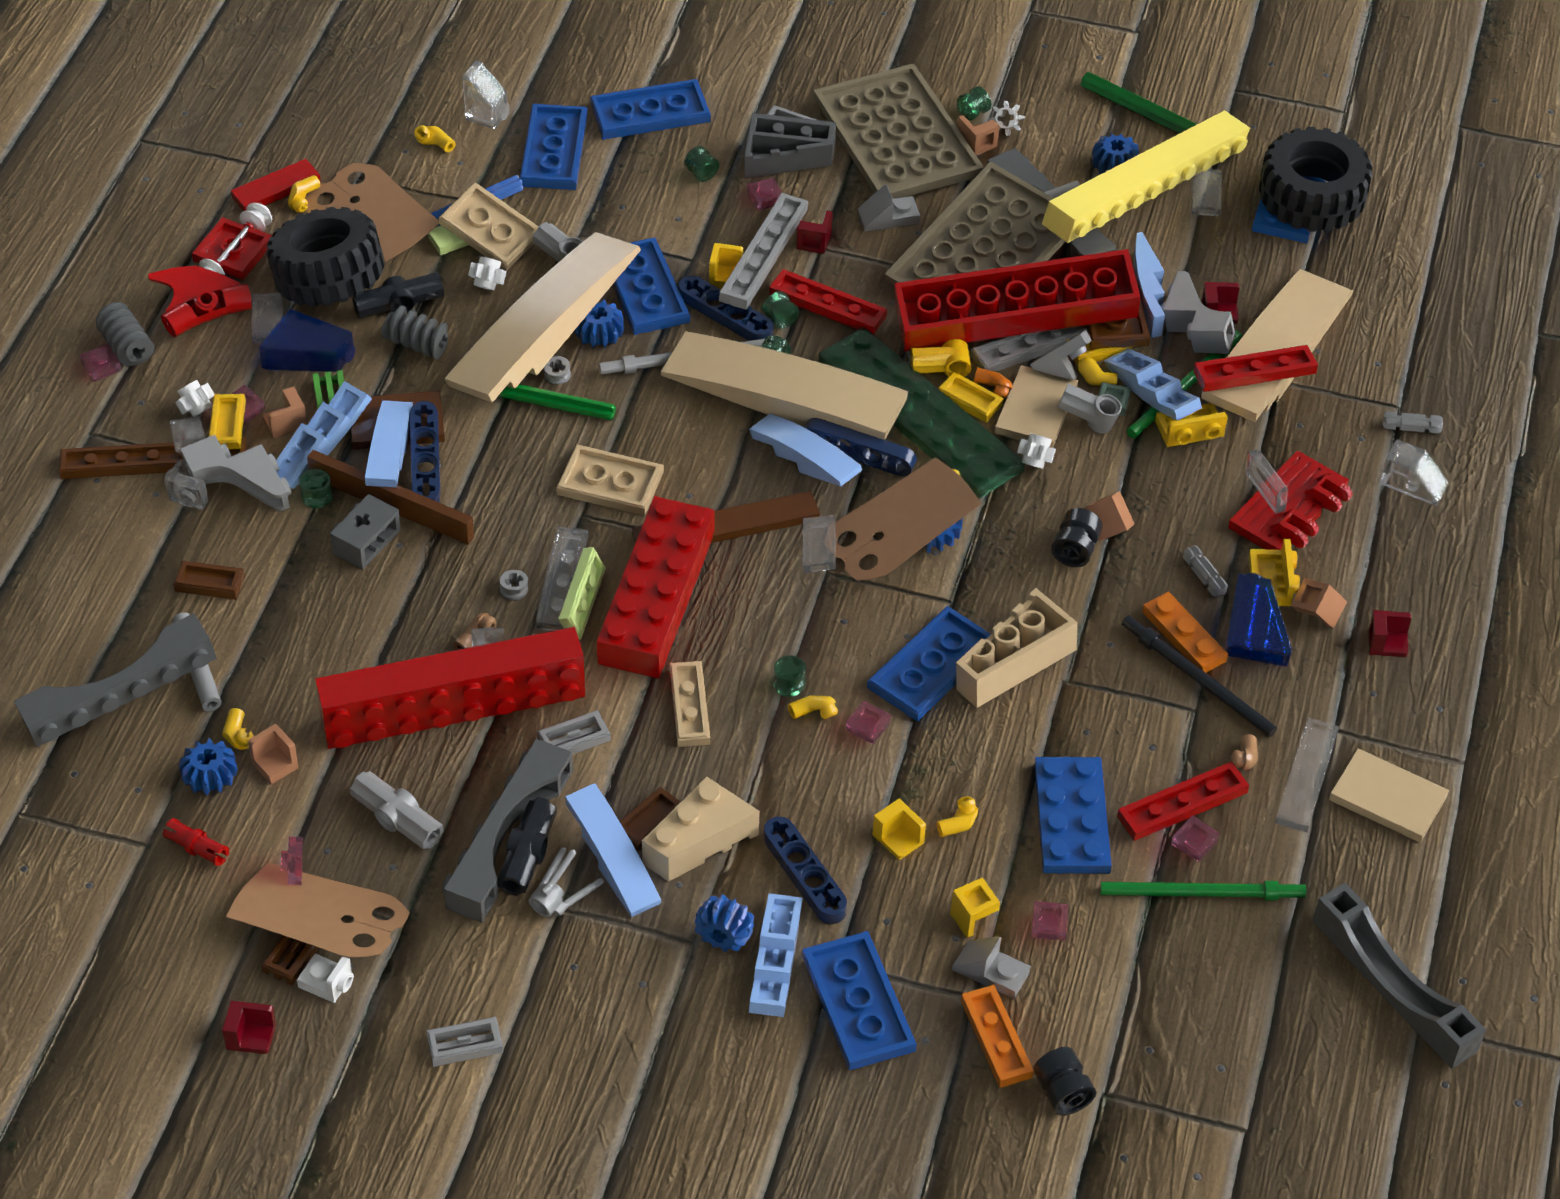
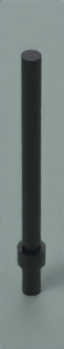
(1151, 640)

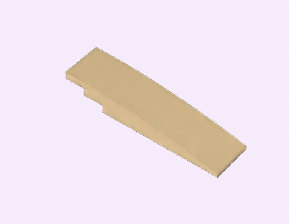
(542, 318)
(1293, 318)
(784, 384)

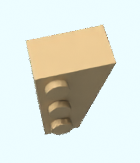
(697, 828)

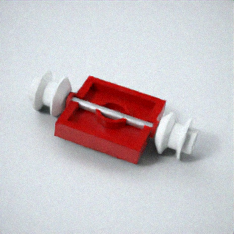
(234, 246)

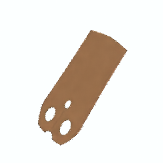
(394, 212)
(907, 515)
(315, 911)

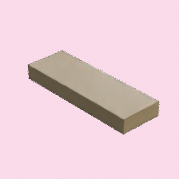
(689, 704)

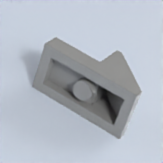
(884, 212)
(1056, 360)
(986, 965)

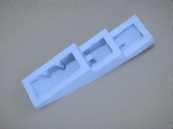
(1149, 280)
(1153, 386)
(322, 432)
(388, 444)
(810, 452)
(613, 849)
(775, 955)

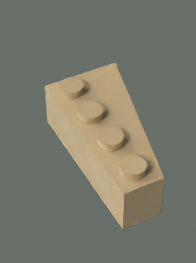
(1017, 649)

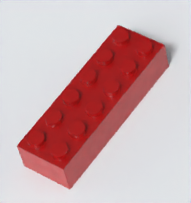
(656, 587)

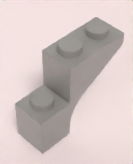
(1206, 328)
(248, 470)

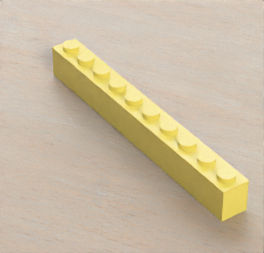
(1145, 176)

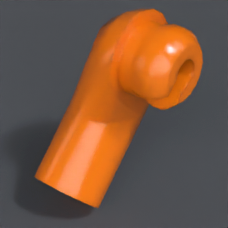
(996, 379)

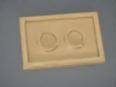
(489, 226)
(1033, 406)
(610, 479)
(1389, 795)

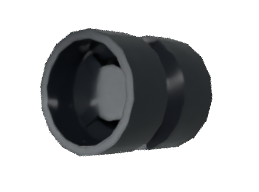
(1076, 537)
(1063, 1079)

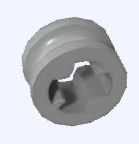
(560, 377)
(510, 592)

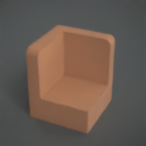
(979, 137)
(286, 419)
(1112, 513)
(1319, 601)
(273, 754)

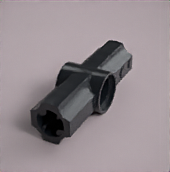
(398, 292)
(527, 846)

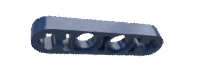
(699, 292)
(425, 454)
(899, 460)
(808, 868)

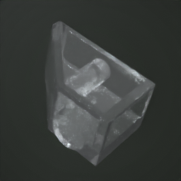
(484, 97)
(1413, 473)

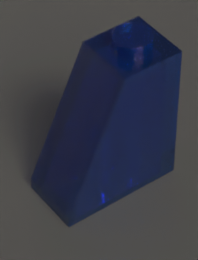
(306, 345)
(1256, 623)

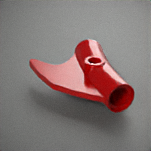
(199, 297)

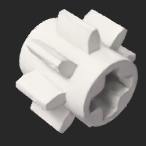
(1001, 113)
(487, 273)
(195, 398)
(1036, 450)

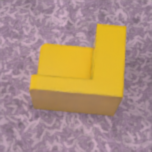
(723, 262)
(899, 829)
(971, 904)

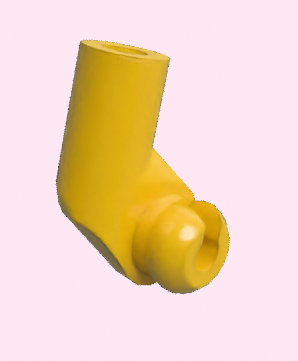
(434, 136)
(298, 193)
(1093, 374)
(813, 703)
(233, 732)
(962, 820)

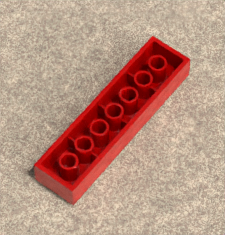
(1017, 299)
(451, 687)

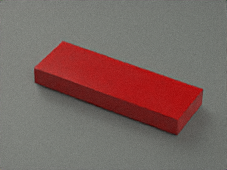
(273, 186)

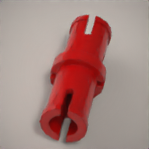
(195, 842)

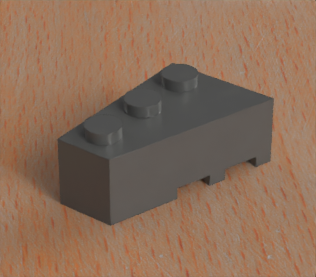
(787, 144)

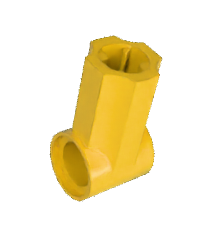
(949, 358)

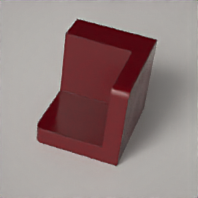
(814, 236)
(1221, 297)
(1389, 633)
(249, 1027)

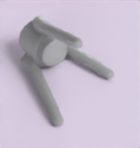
(549, 895)

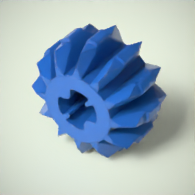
(1113, 151)
(601, 325)
(208, 766)
(724, 923)

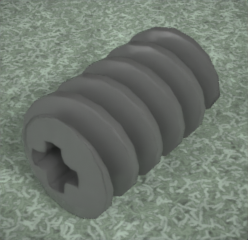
(415, 333)
(124, 334)

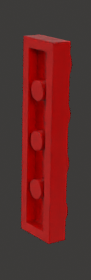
(829, 301)
(1255, 368)
(1182, 801)

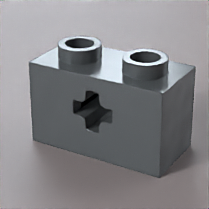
(365, 531)

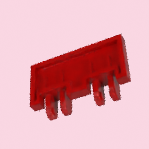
(1309, 490)

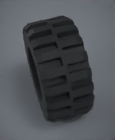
(1310, 202)
(325, 256)

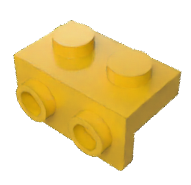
(1198, 426)
(1279, 568)

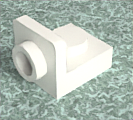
(326, 977)

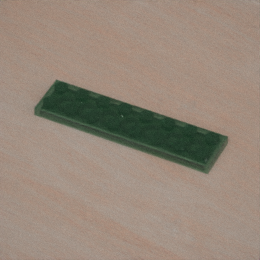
(929, 415)

